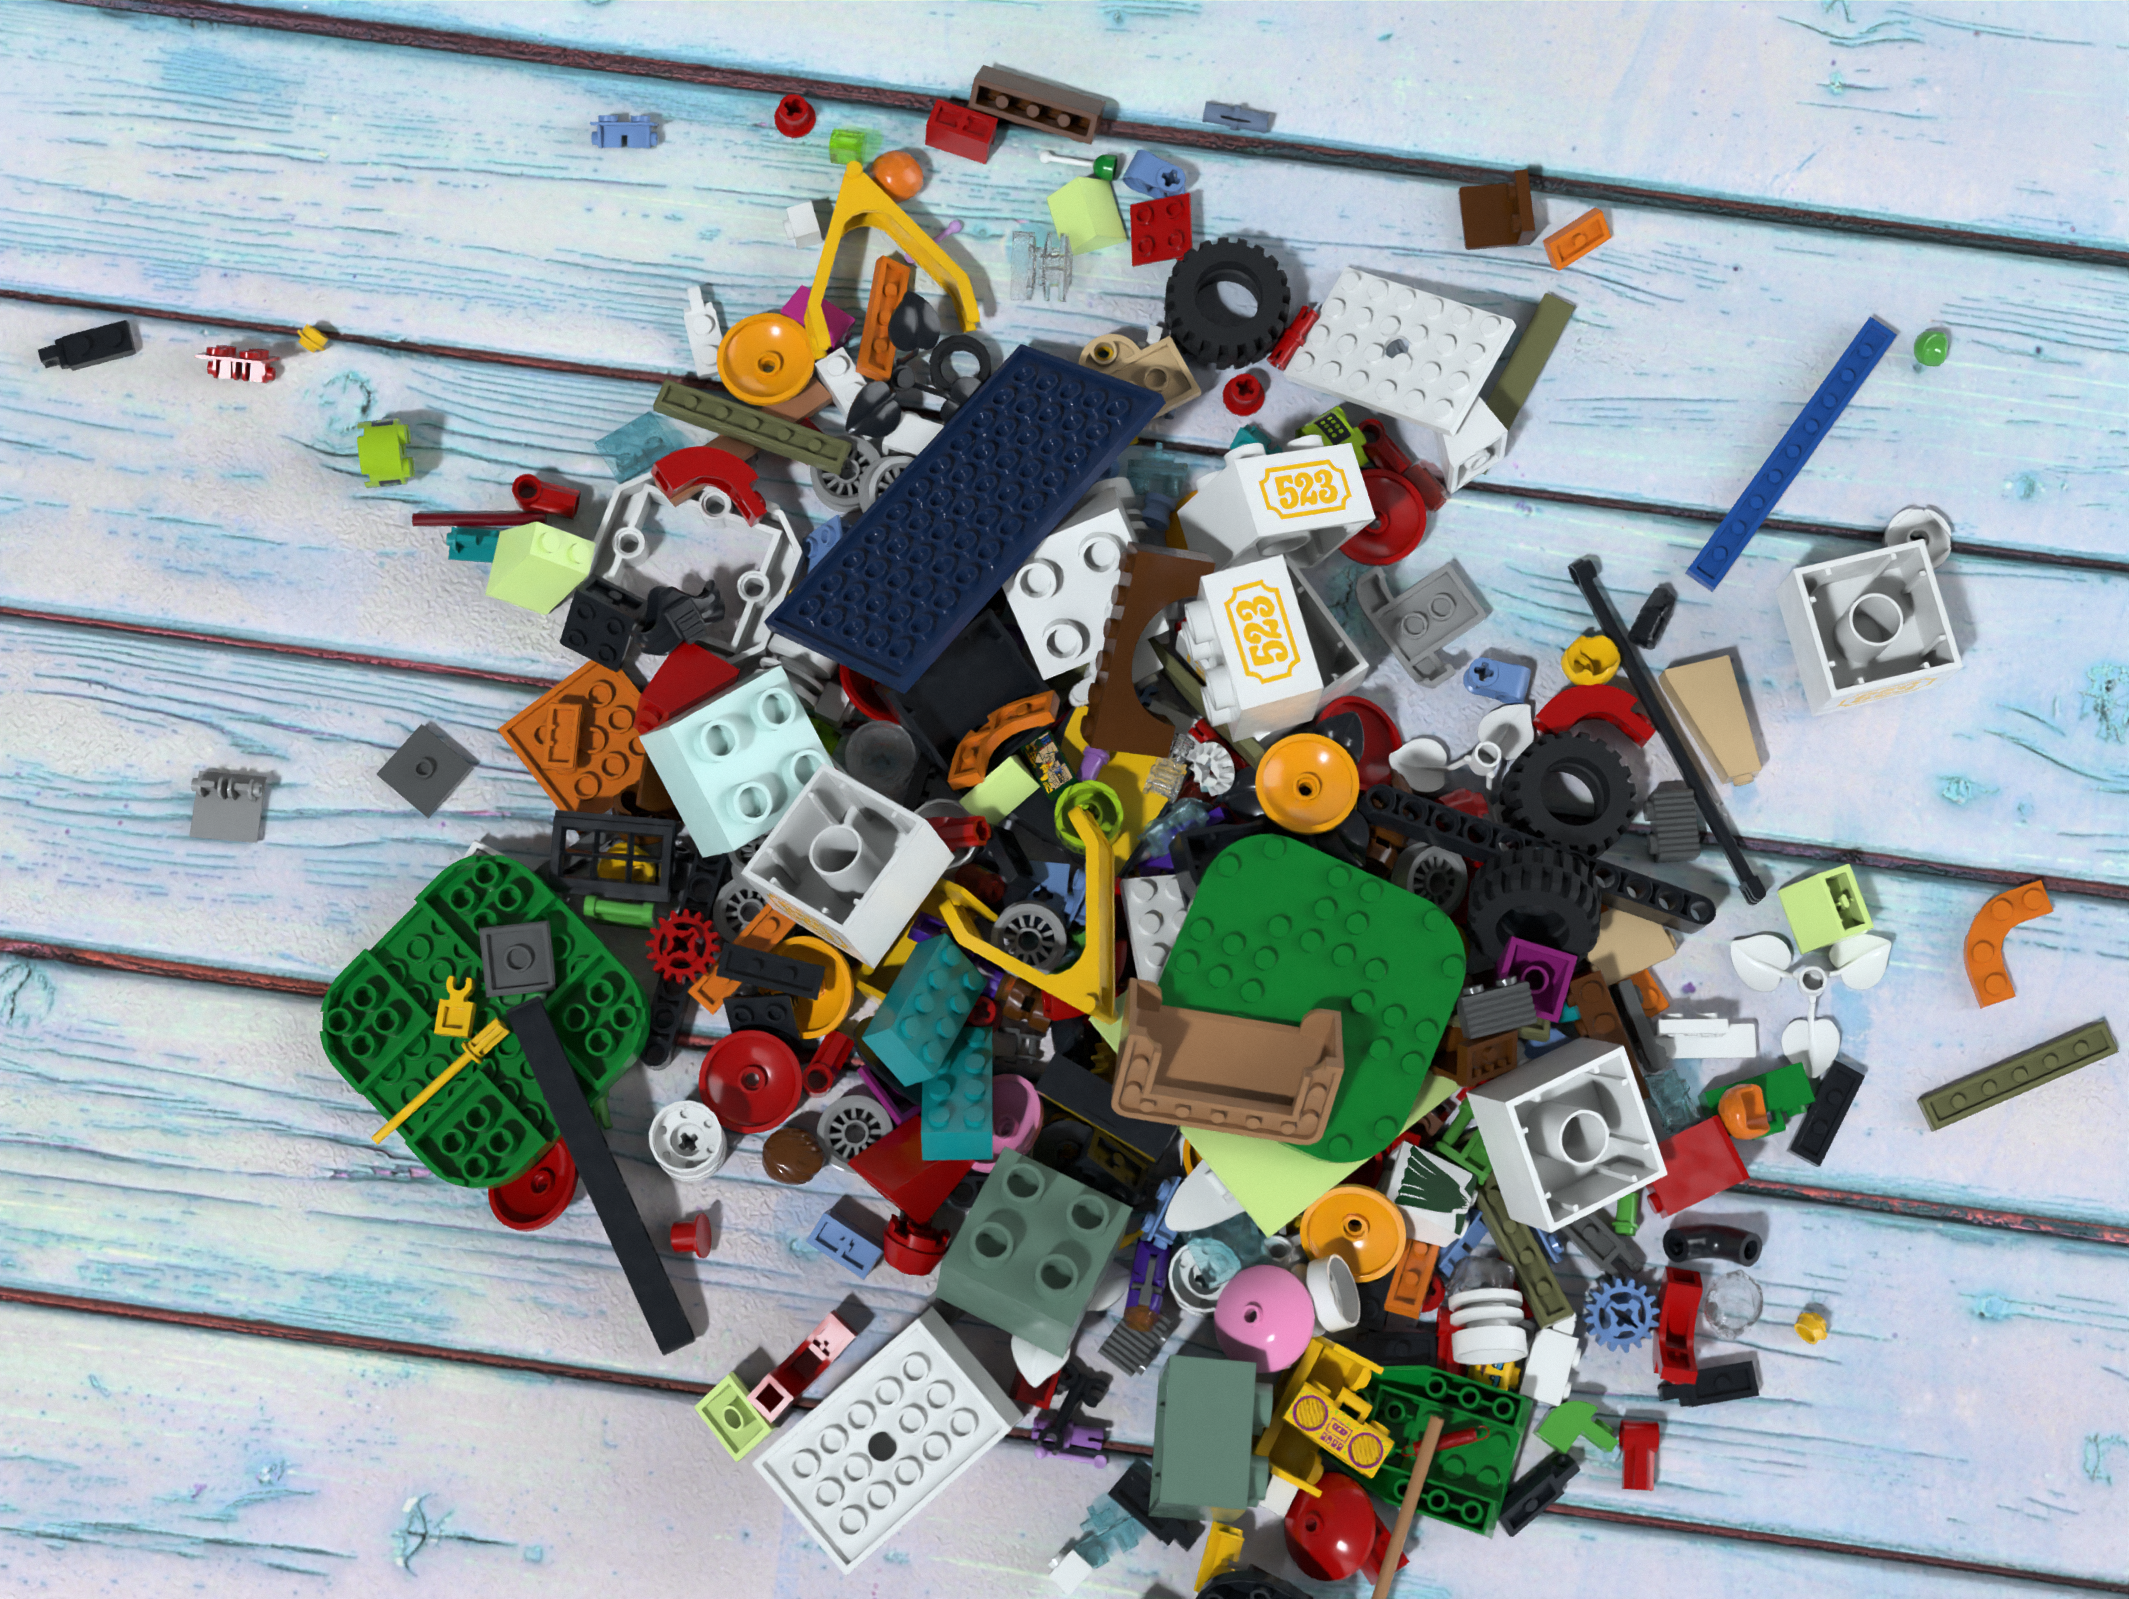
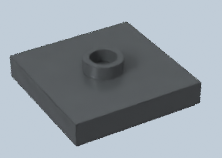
(424, 771)
(518, 958)

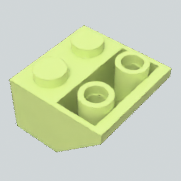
(1825, 909)

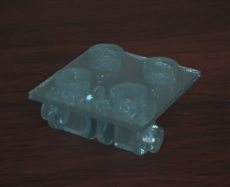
(634, 447)
(1185, 815)
(1227, 1249)

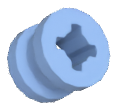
(1158, 510)

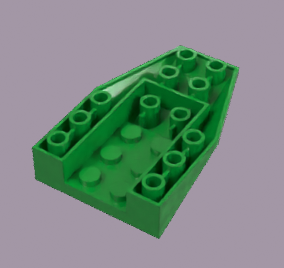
(1462, 1482)

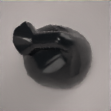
(1076, 1039)

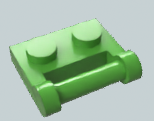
(620, 913)
(1474, 1155)

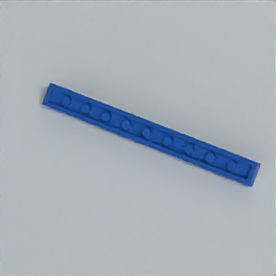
(1790, 454)

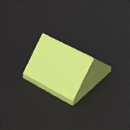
(1087, 213)
(1001, 791)
(734, 1418)

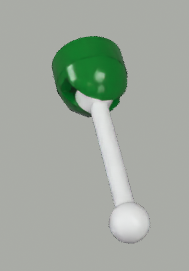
(1103, 167)

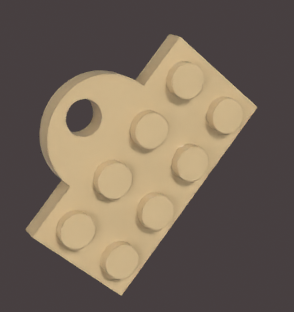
(1154, 368)

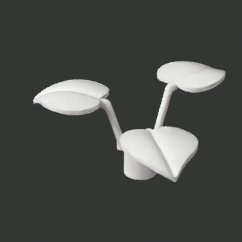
(1501, 735)
(1765, 958)
(1039, 1364)

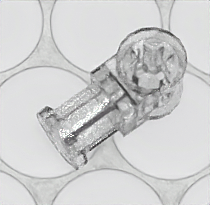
(1168, 773)

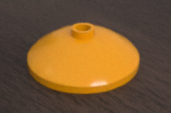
(760, 343)
(1313, 763)
(837, 988)
(1368, 1248)

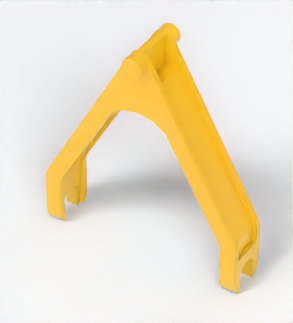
(867, 205)
(1092, 978)

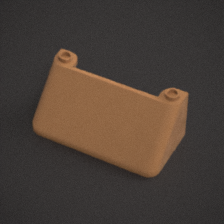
(1226, 1069)

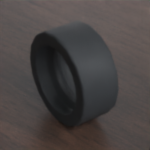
(953, 344)

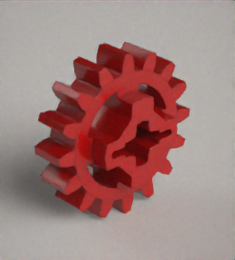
(693, 937)

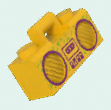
(1348, 1439)

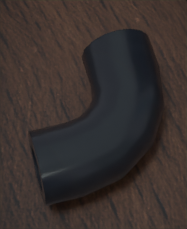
(1712, 1241)

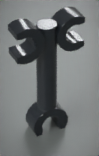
(1078, 1387)

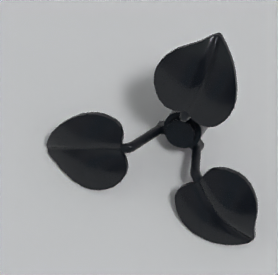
(911, 327)
(1347, 840)

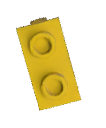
(1222, 1545)

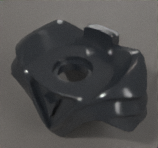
(677, 617)

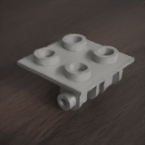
(227, 806)

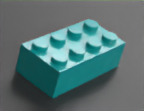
(924, 1010)
(960, 1101)

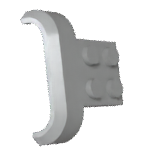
(1420, 619)

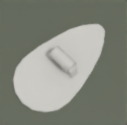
(1201, 1202)

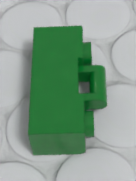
(1782, 1092)

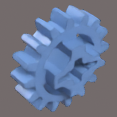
(1628, 1302)

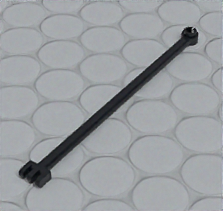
(1582, 574)

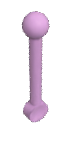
(954, 227)
(1098, 1461)

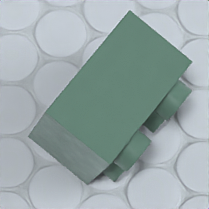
(1033, 1252)
(1205, 1439)

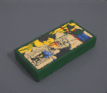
(1049, 764)

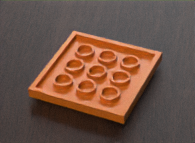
(608, 747)

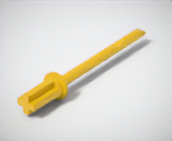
(474, 1050)

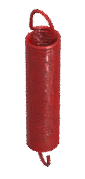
(1450, 1440)

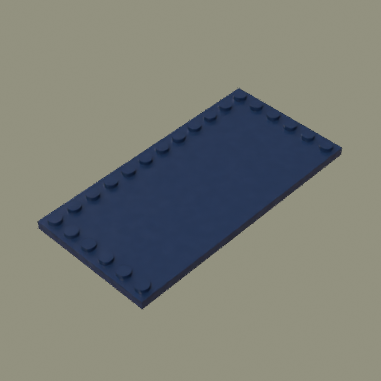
(963, 516)

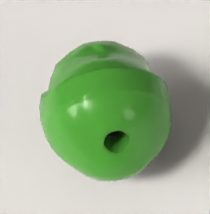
(1931, 348)

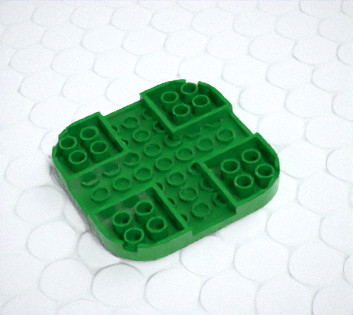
(1304, 932)
(491, 1115)

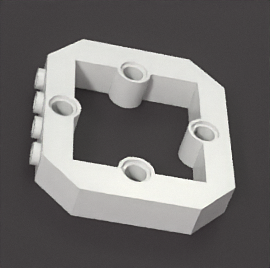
(777, 575)

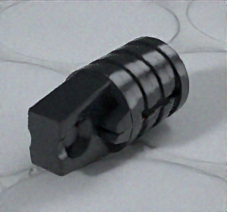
(1652, 619)

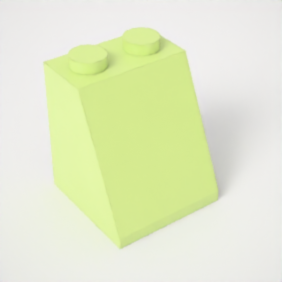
(538, 566)

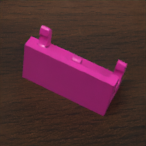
(837, 321)

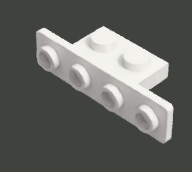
(1703, 1037)

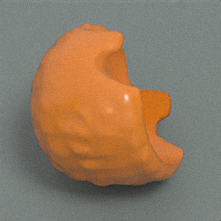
(897, 175)
(1743, 1111)

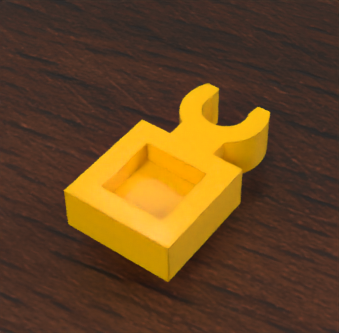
(456, 1015)

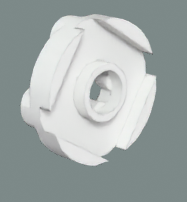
(1923, 523)

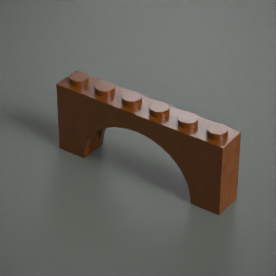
(1147, 584)

